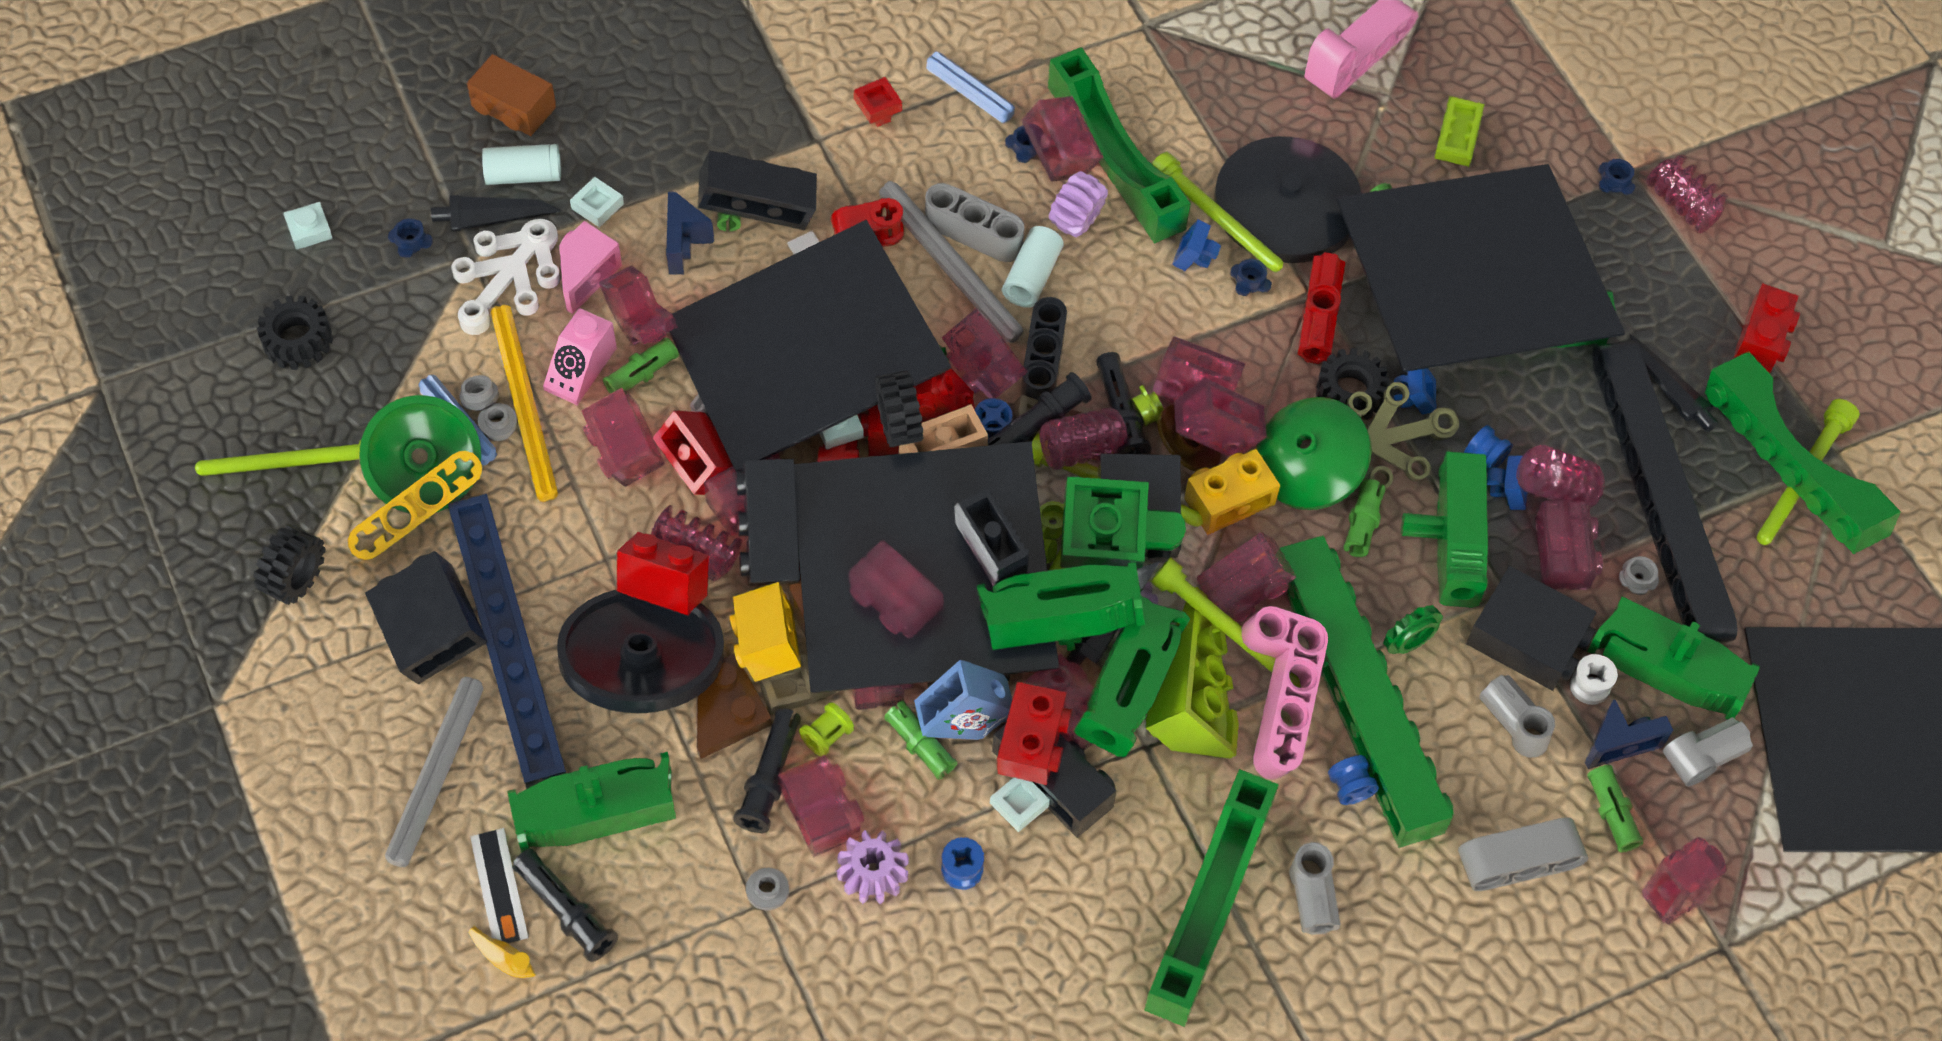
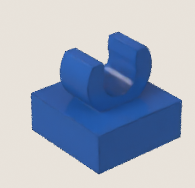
(1196, 247)
(1421, 390)
(1505, 483)

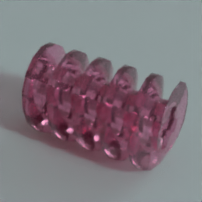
(1687, 192)
(1082, 437)
(1560, 476)
(678, 532)

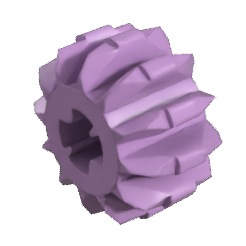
(1078, 204)
(888, 861)

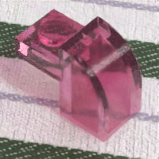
(635, 307)

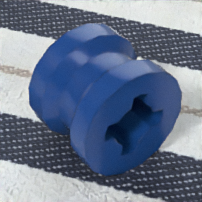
(994, 412)
(1489, 444)
(1353, 780)
(960, 873)

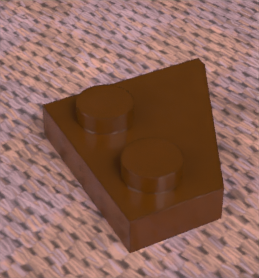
(729, 710)

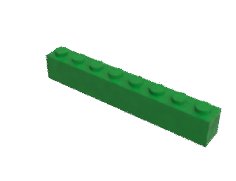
(1366, 698)

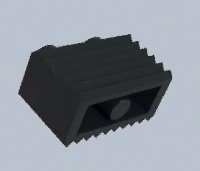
(991, 536)

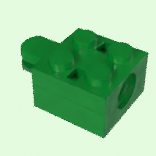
(1112, 523)

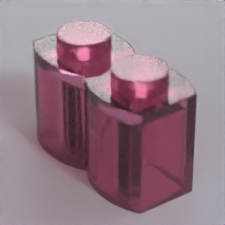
(820, 805)

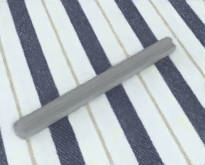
(953, 264)

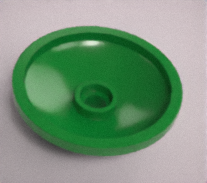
(413, 425)
(1329, 466)

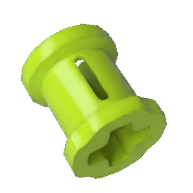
(826, 729)

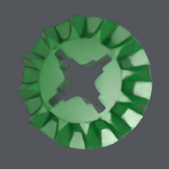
(1413, 630)

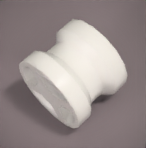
(1591, 689)

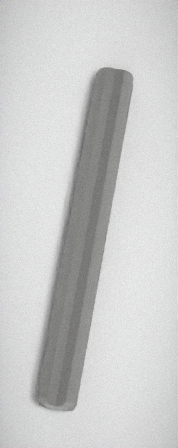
(434, 772)

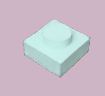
(596, 202)
(307, 225)
(842, 433)
(1019, 802)

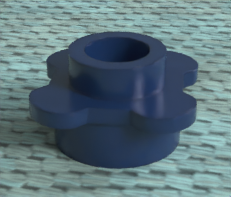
(1018, 143)
(1616, 176)
(409, 229)
(1250, 269)

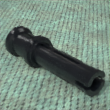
(1112, 371)
(1049, 407)
(764, 786)
(575, 917)

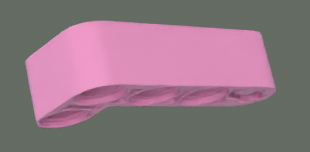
(1343, 58)
(1282, 694)

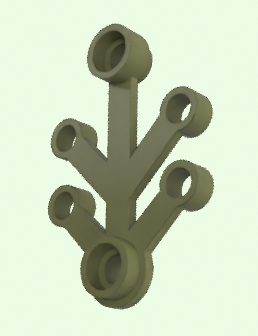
(1384, 438)

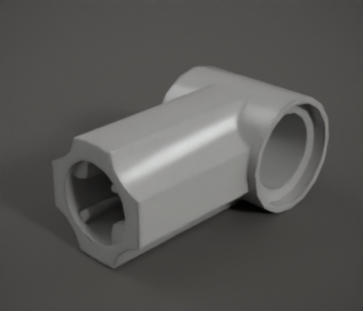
(1517, 714)
(1700, 755)
(1315, 891)

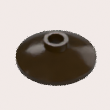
(1192, 453)

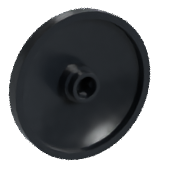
(1287, 195)
(638, 653)

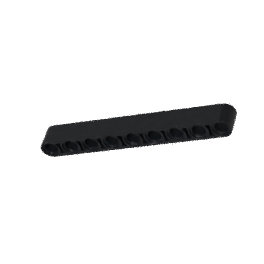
(1663, 490)

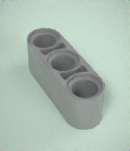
(954, 216)
(1522, 854)

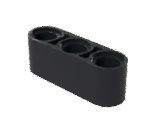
(1046, 338)

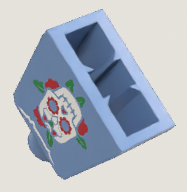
(964, 703)

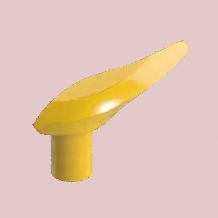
(503, 955)

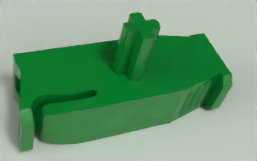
(1458, 528)
(1062, 605)
(1675, 659)
(1131, 679)
(593, 803)

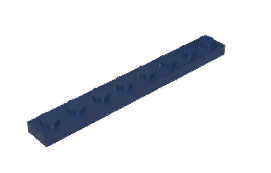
(507, 640)

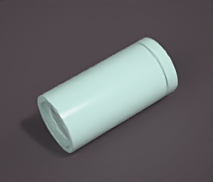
(521, 164)
(1032, 266)

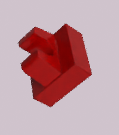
(878, 101)

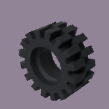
(300, 349)
(1353, 367)
(899, 408)
(289, 564)

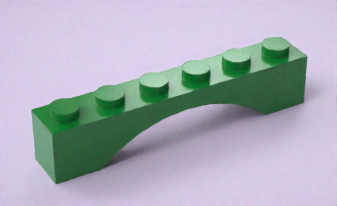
(1146, 190)
(1849, 507)
(1211, 898)

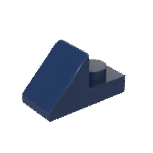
(684, 227)
(1618, 740)

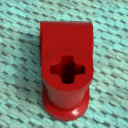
(872, 211)

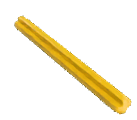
(524, 403)

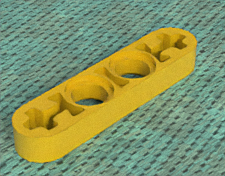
(412, 502)

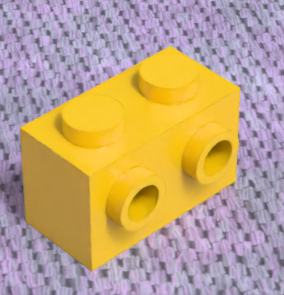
(1232, 490)
(765, 632)

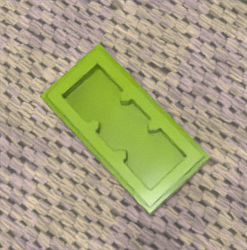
(1459, 131)

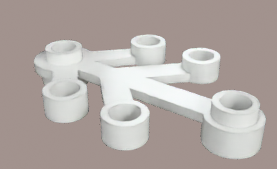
(506, 270)

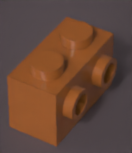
(511, 95)

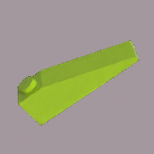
(1193, 699)

